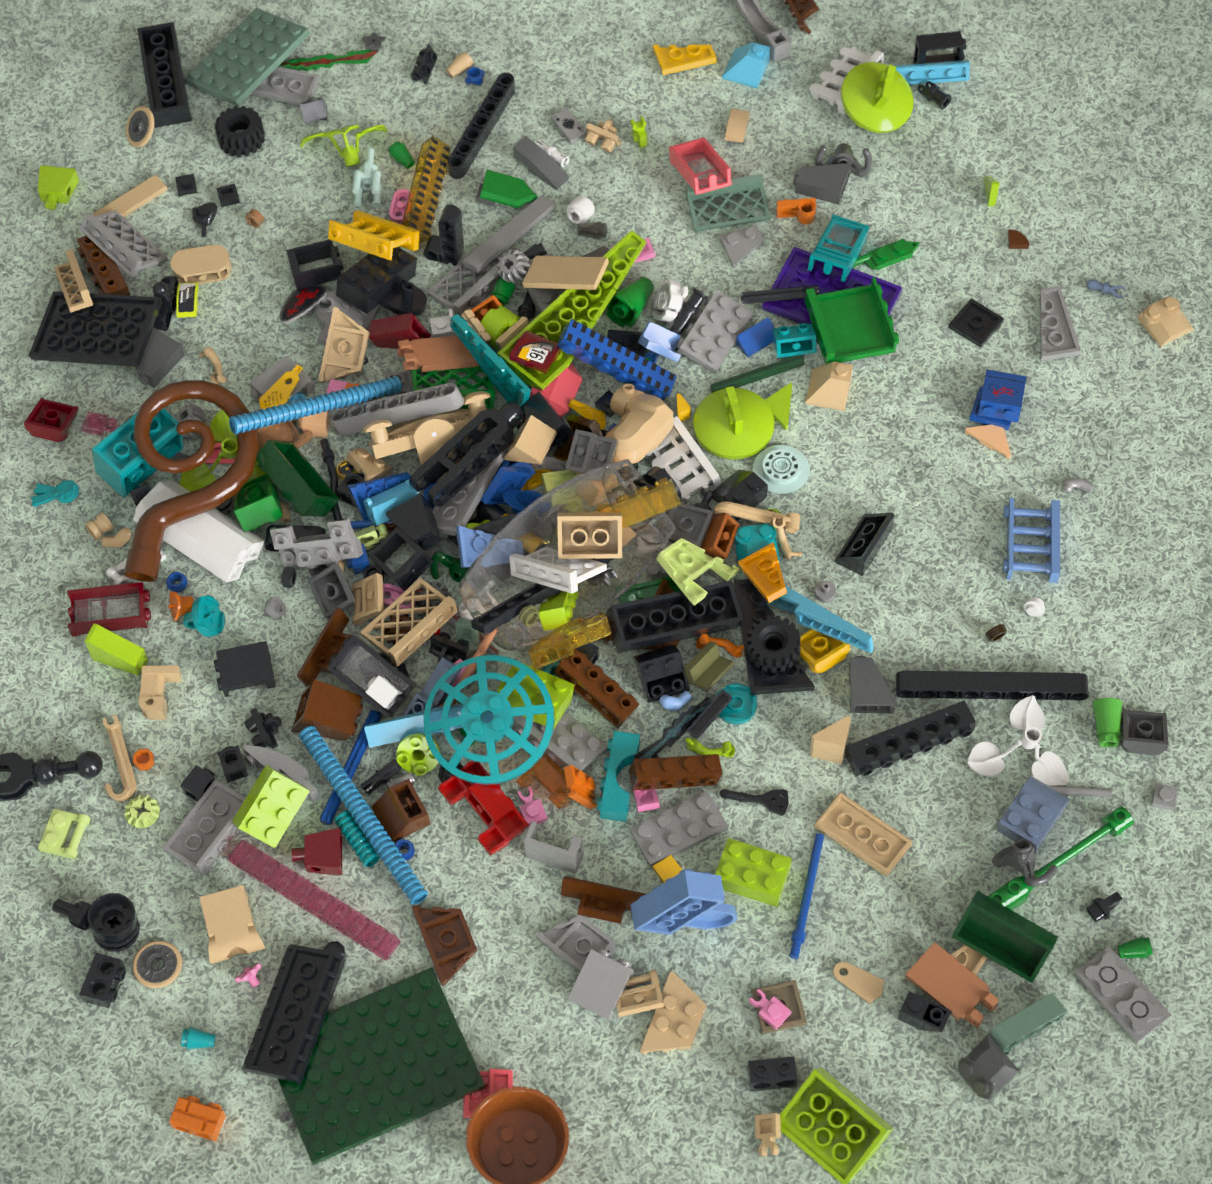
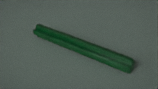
(759, 373)

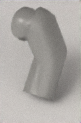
(1079, 483)

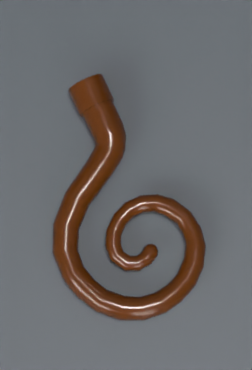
(144, 555)

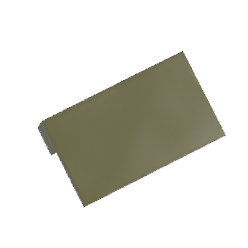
(707, 667)

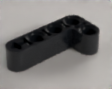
(450, 243)

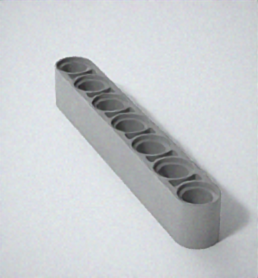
(398, 408)

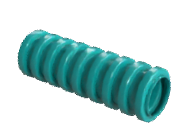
(356, 839)

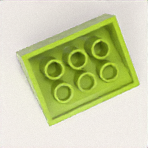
(833, 1125)

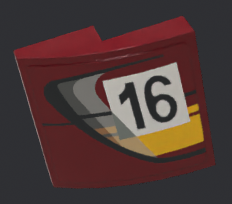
(535, 352)

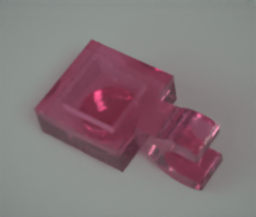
(98, 423)

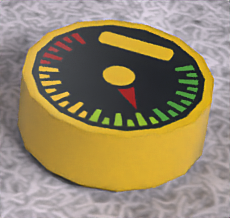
(343, 469)

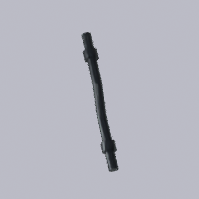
(328, 458)

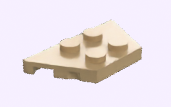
(344, 348)
(677, 1021)

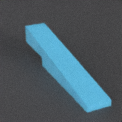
(823, 621)
(400, 727)

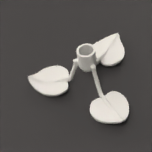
(1030, 718)

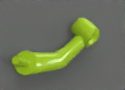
(727, 749)

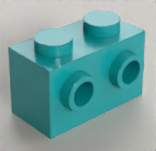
(794, 340)

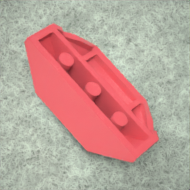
(562, 389)

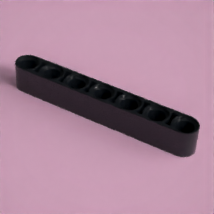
(481, 125)

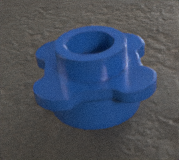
(474, 76)

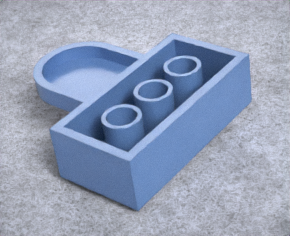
(684, 901)

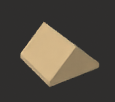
(531, 442)
(831, 742)

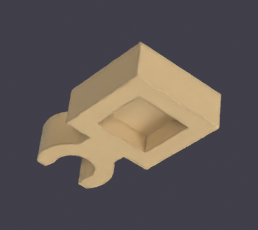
(768, 1129)

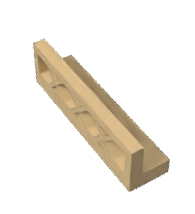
(78, 283)

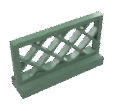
(739, 186)

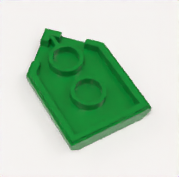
(506, 190)

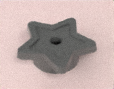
(373, 41)

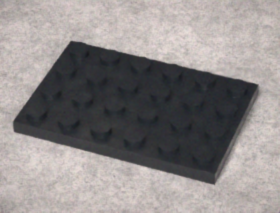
(106, 333)

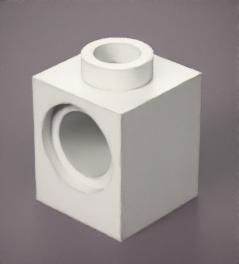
(383, 691)

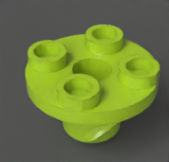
(415, 755)

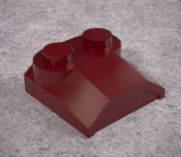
(50, 420)

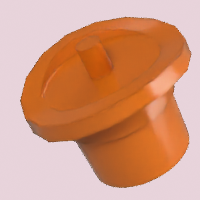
(179, 605)

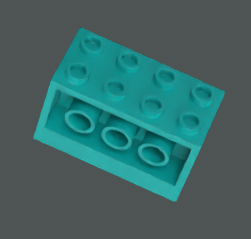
(118, 458)

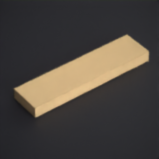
(135, 197)

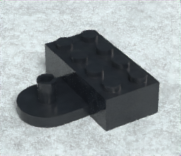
(383, 283)

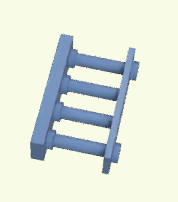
(1052, 532)

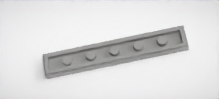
(509, 234)

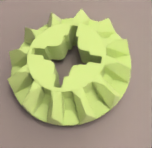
(145, 819)

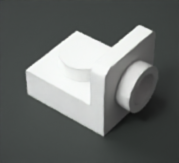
(441, 325)

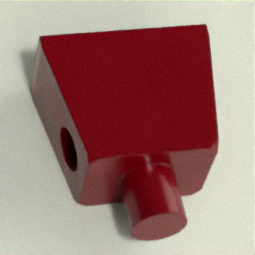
(321, 852)

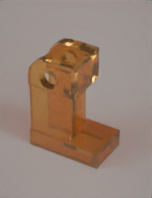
(551, 777)

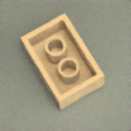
(589, 535)

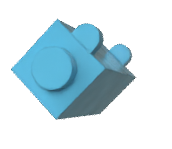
(383, 502)

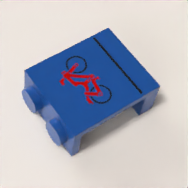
(1002, 395)

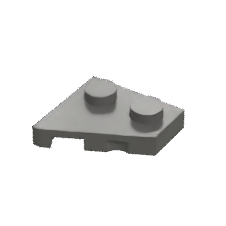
(741, 243)

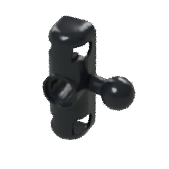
(164, 290)

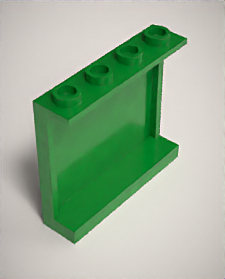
(851, 323)

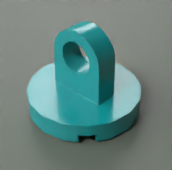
(205, 616)

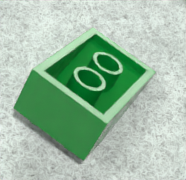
(257, 503)

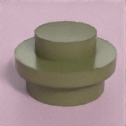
(528, 615)

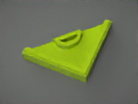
(991, 189)
(780, 405)

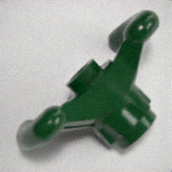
(450, 562)

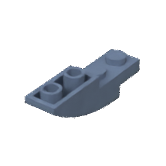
(419, 701)

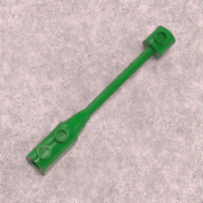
(1016, 891)

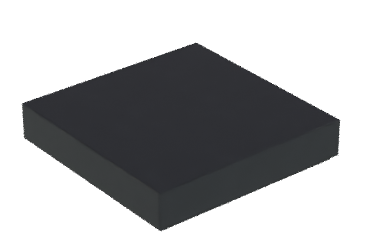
(976, 323)

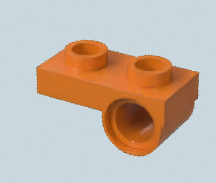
(802, 208)

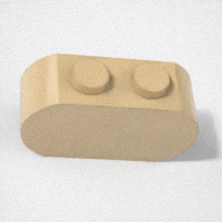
(201, 264)

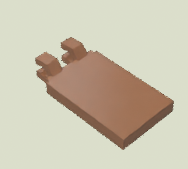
(435, 354)
(951, 985)

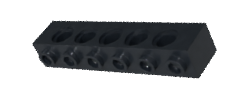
(916, 729)

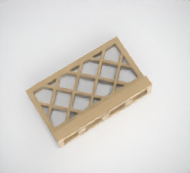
(408, 643)

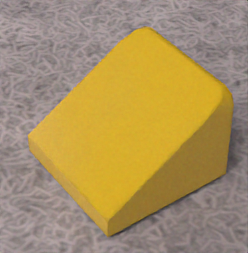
(683, 408)

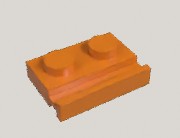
(581, 786)

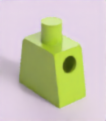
(56, 185)

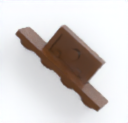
(802, 9)
(326, 646)
(599, 900)

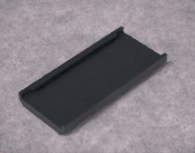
(294, 1013)

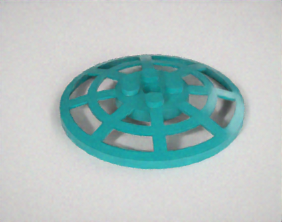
(497, 728)

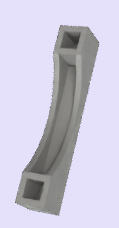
(764, 29)

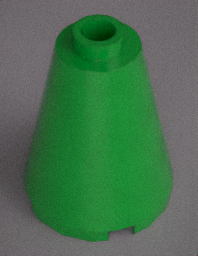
(629, 302)

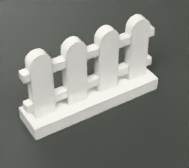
(842, 67)
(690, 466)

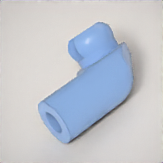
(675, 703)

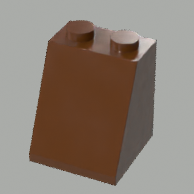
(329, 710)

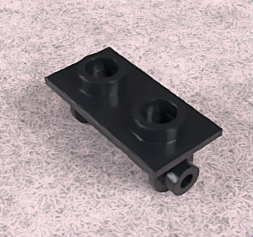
(425, 65)

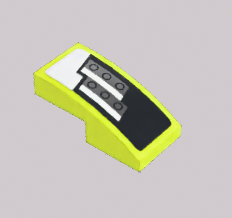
(187, 299)

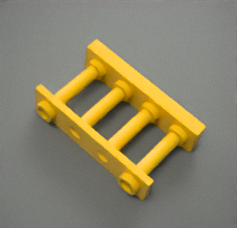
(373, 234)

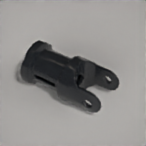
(935, 94)

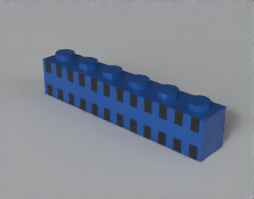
(615, 360)

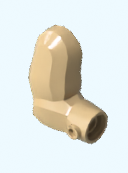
(642, 424)

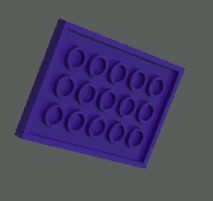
(796, 274)

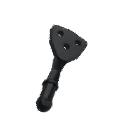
(764, 799)

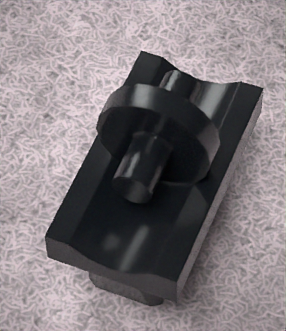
(443, 647)
(266, 726)

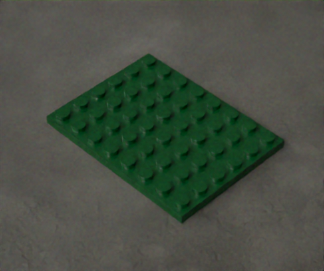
(381, 1067)

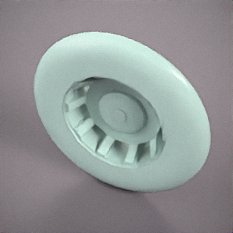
(781, 465)

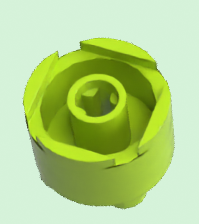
(498, 322)

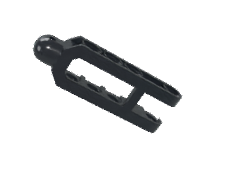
(456, 476)

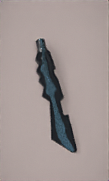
(674, 732)

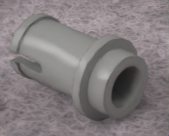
(408, 775)

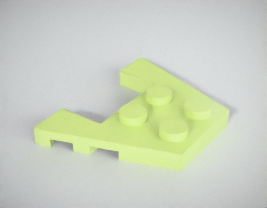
(687, 562)

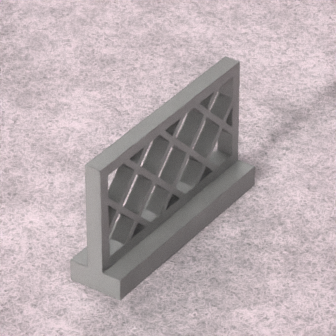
(116, 247)
(471, 298)

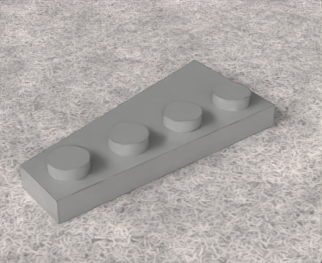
(1056, 327)

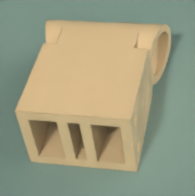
(230, 924)

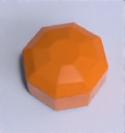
(143, 759)

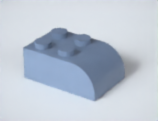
(1033, 813)

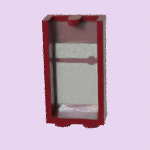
(109, 607)

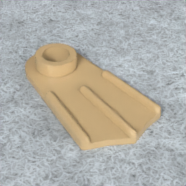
(859, 981)

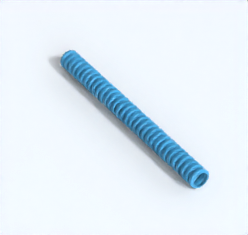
(363, 815)

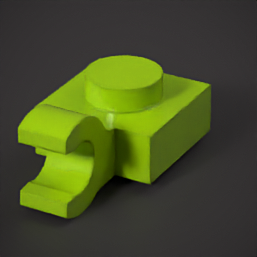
(639, 134)

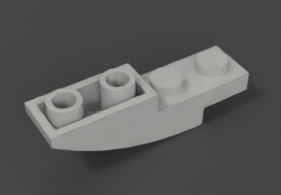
(261, 756)

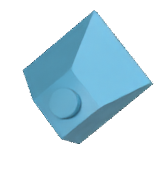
(748, 64)

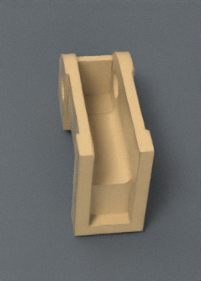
(152, 689)

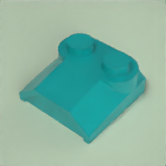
(753, 538)

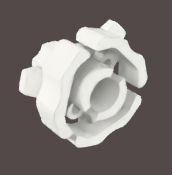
(670, 299)

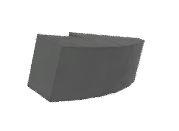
(539, 163)

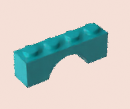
(616, 801)

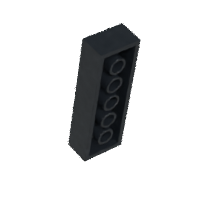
(164, 74)
(673, 617)

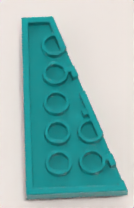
(502, 377)

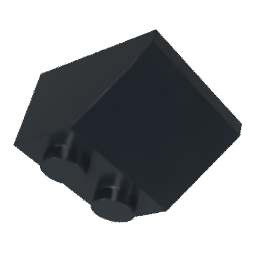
(742, 488)

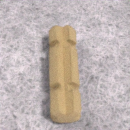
(474, 323)

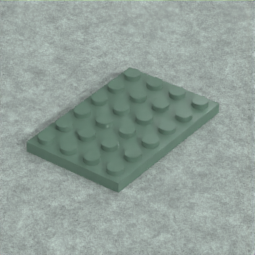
(247, 56)

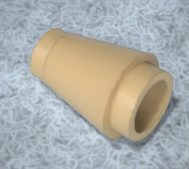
(459, 64)

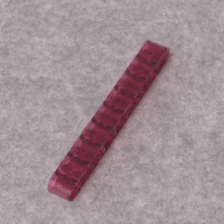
(314, 900)

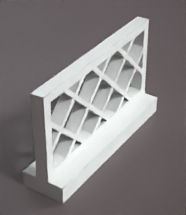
(548, 570)

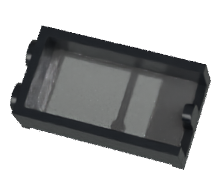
(360, 663)

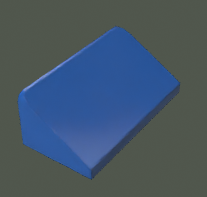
(756, 337)

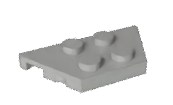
(575, 940)

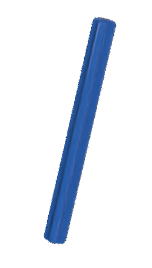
(350, 768)

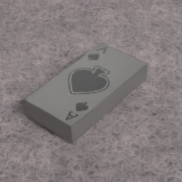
(568, 126)

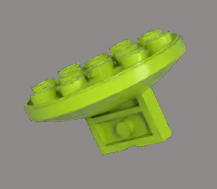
(877, 97)
(733, 423)

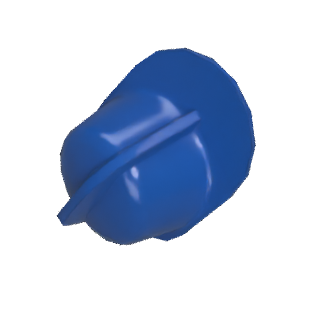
(520, 499)

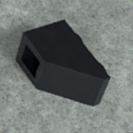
(923, 1013)

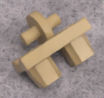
(603, 132)

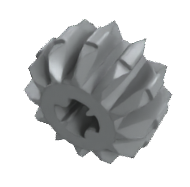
(513, 266)
(190, 412)

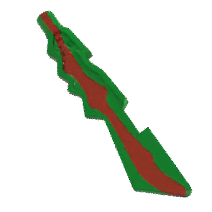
(329, 60)

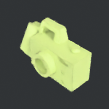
(369, 536)

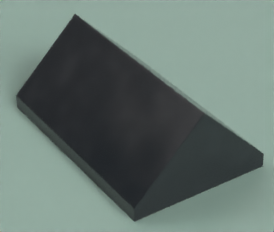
(865, 542)

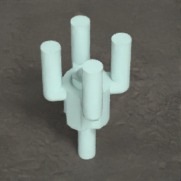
(367, 178)

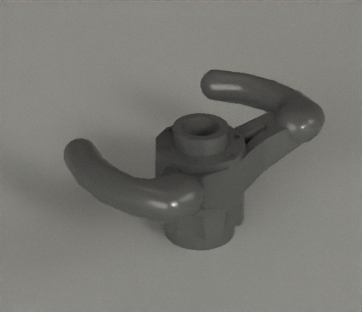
(844, 154)
(1022, 859)

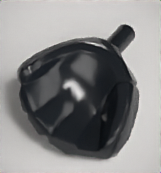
(204, 215)

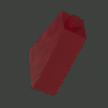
(390, 330)

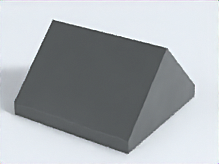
(332, 590)

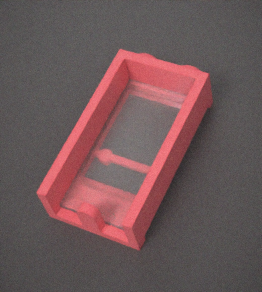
(700, 165)

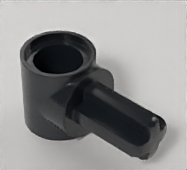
(76, 913)

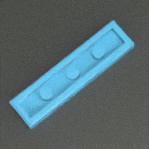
(935, 72)

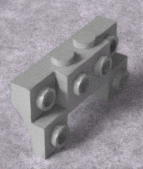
(317, 549)

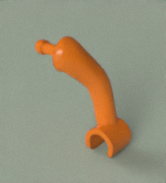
(734, 650)

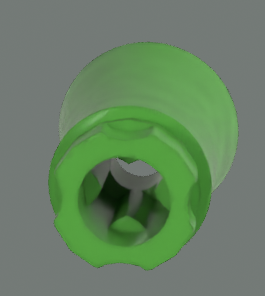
(1108, 721)

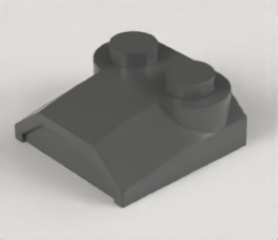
(1144, 732)
(987, 1069)

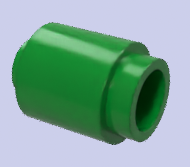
(503, 291)

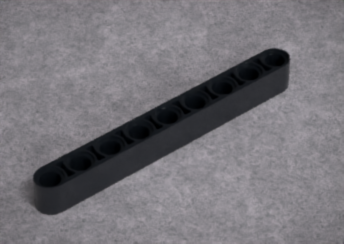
(992, 685)

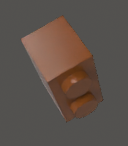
(720, 536)

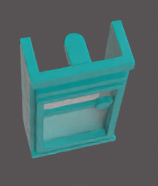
(839, 245)

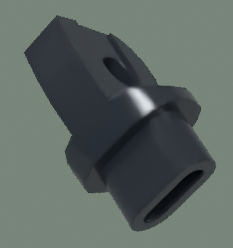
(1101, 908)

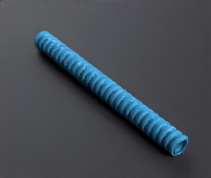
(315, 405)

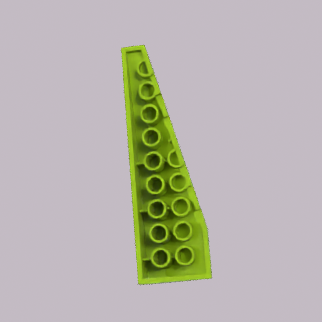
(579, 305)

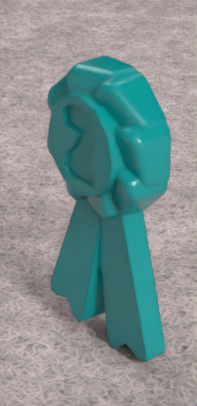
(63, 492)

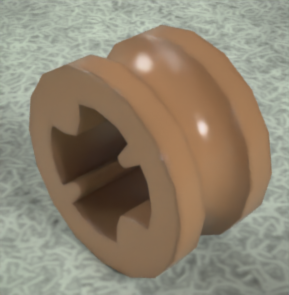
(254, 218)

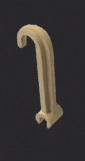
(792, 520)
(122, 760)

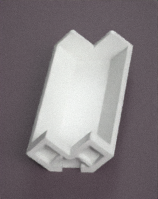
(207, 538)

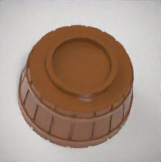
(517, 1137)

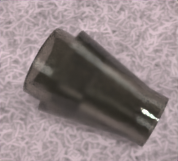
(594, 230)

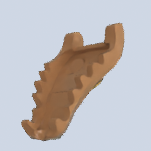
(283, 432)

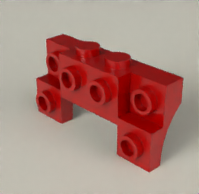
(490, 804)

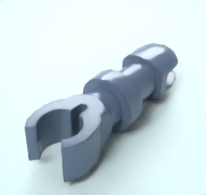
(1106, 288)

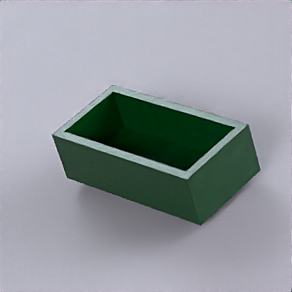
(296, 478)
(1005, 936)

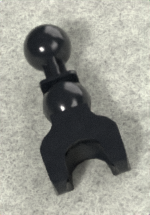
(28, 774)

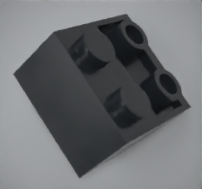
(661, 673)

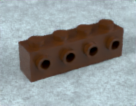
(104, 269)
(597, 688)
(675, 772)

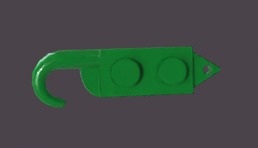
(888, 254)

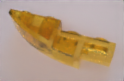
(562, 641)

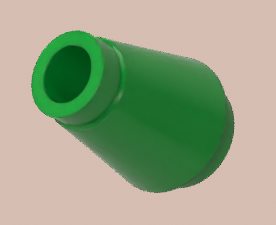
(401, 154)
(1136, 948)

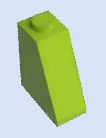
(115, 651)

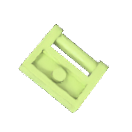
(58, 831)

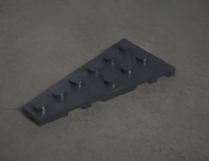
(753, 607)

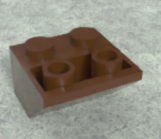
(401, 811)

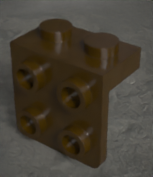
(578, 423)

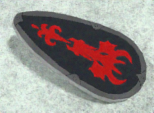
(301, 303)

